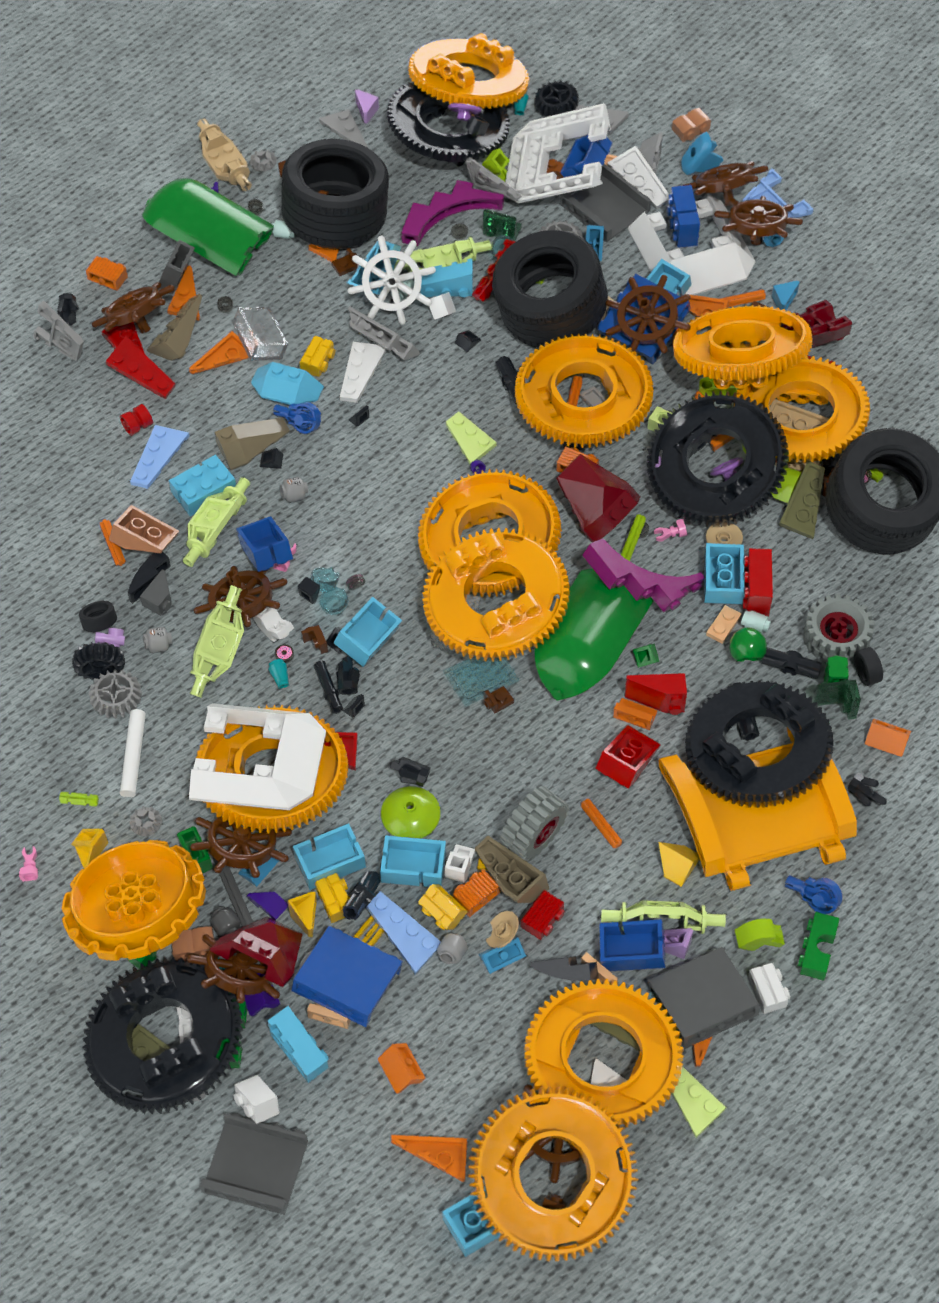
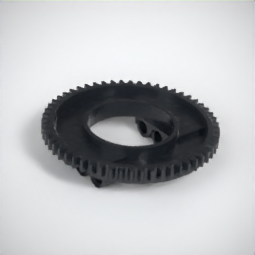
(413, 109)
(735, 775)

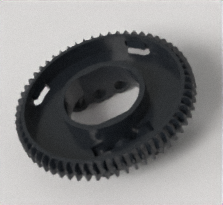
(689, 432)
(176, 1073)

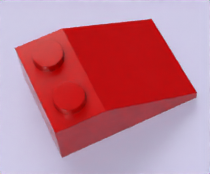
(658, 691)
(627, 756)

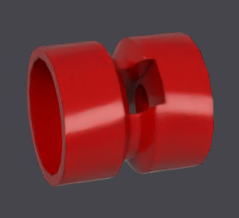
(137, 418)

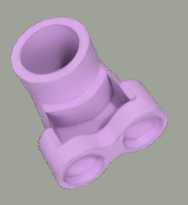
(114, 636)

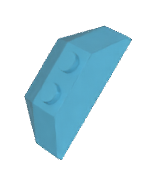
(286, 384)

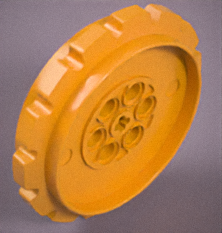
(133, 900)

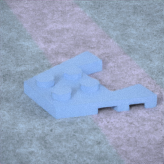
(764, 189)

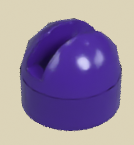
(480, 464)

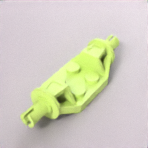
(448, 253)
(212, 518)
(217, 642)
(672, 909)

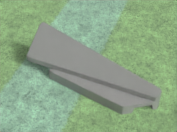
(381, 335)

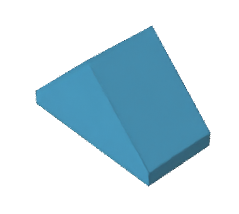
(594, 237)
(784, 294)

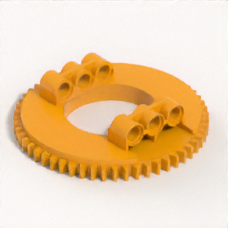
(438, 72)
(822, 384)
(557, 1030)

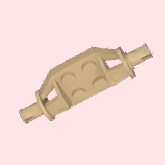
(223, 156)

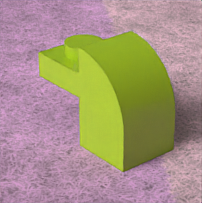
(496, 163)
(788, 486)
(759, 933)

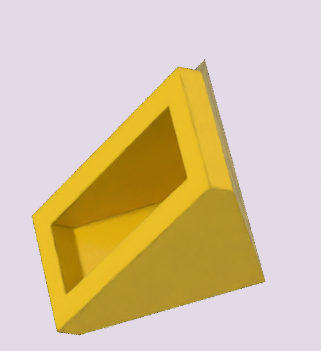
(90, 844)
(677, 862)
(303, 911)

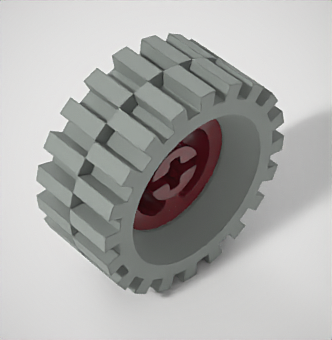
(838, 614)
(534, 823)

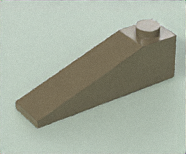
(176, 338)
(246, 440)
(512, 873)

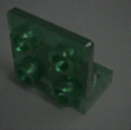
(500, 224)
(840, 692)

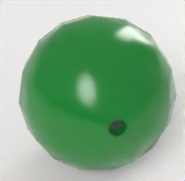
(747, 645)

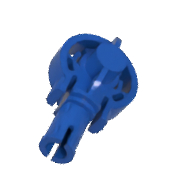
(300, 418)
(814, 895)

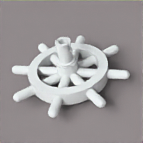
(391, 280)

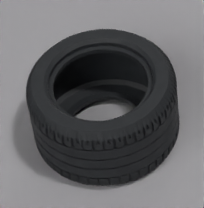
(342, 170)
(567, 313)
(860, 516)

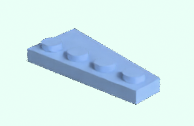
(157, 453)
(409, 937)

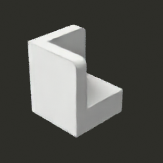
(442, 305)

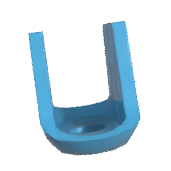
(700, 155)

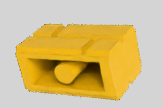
(317, 356)
(333, 896)
(442, 906)

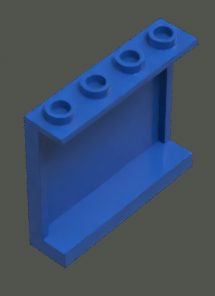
(649, 351)
(346, 975)

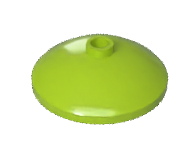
(412, 822)

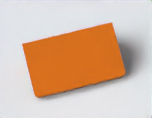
(634, 713)
(887, 737)
(400, 1067)

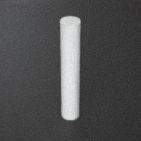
(132, 753)

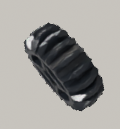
(556, 98)
(97, 659)

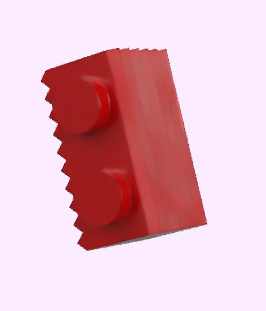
(542, 915)

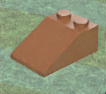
(141, 532)

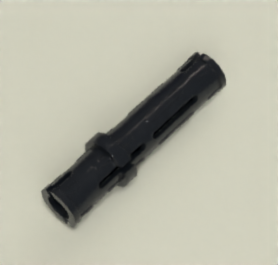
(330, 693)

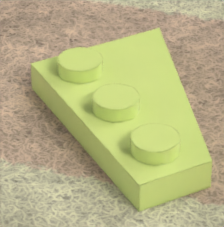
(470, 438)
(696, 1103)

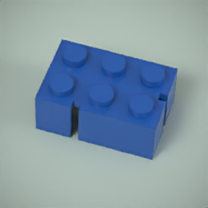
(585, 153)
(683, 216)
(264, 543)
(636, 949)

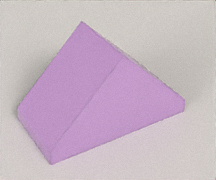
(367, 105)
(678, 941)

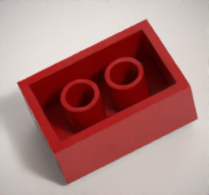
(758, 581)

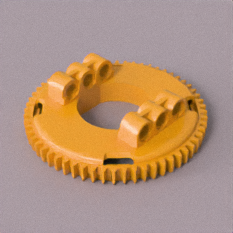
(740, 362)
(622, 376)
(478, 501)
(516, 623)
(232, 757)
(597, 1203)

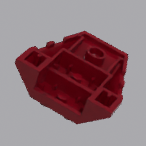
(824, 324)
(596, 496)
(266, 942)

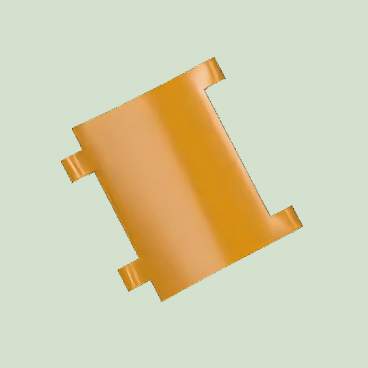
(740, 836)

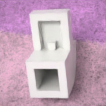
(272, 624)
(459, 863)

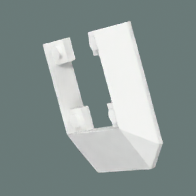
(532, 150)
(722, 265)
(273, 787)

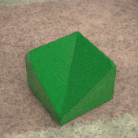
(646, 655)

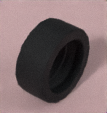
(97, 616)
(868, 666)

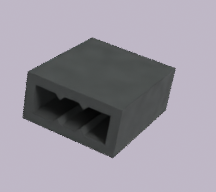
(176, 265)

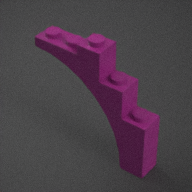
(463, 198)
(641, 583)

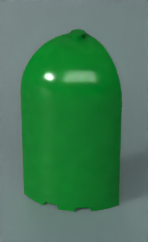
(208, 222)
(589, 637)

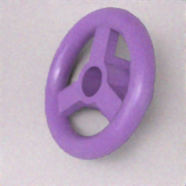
(464, 110)
(727, 468)

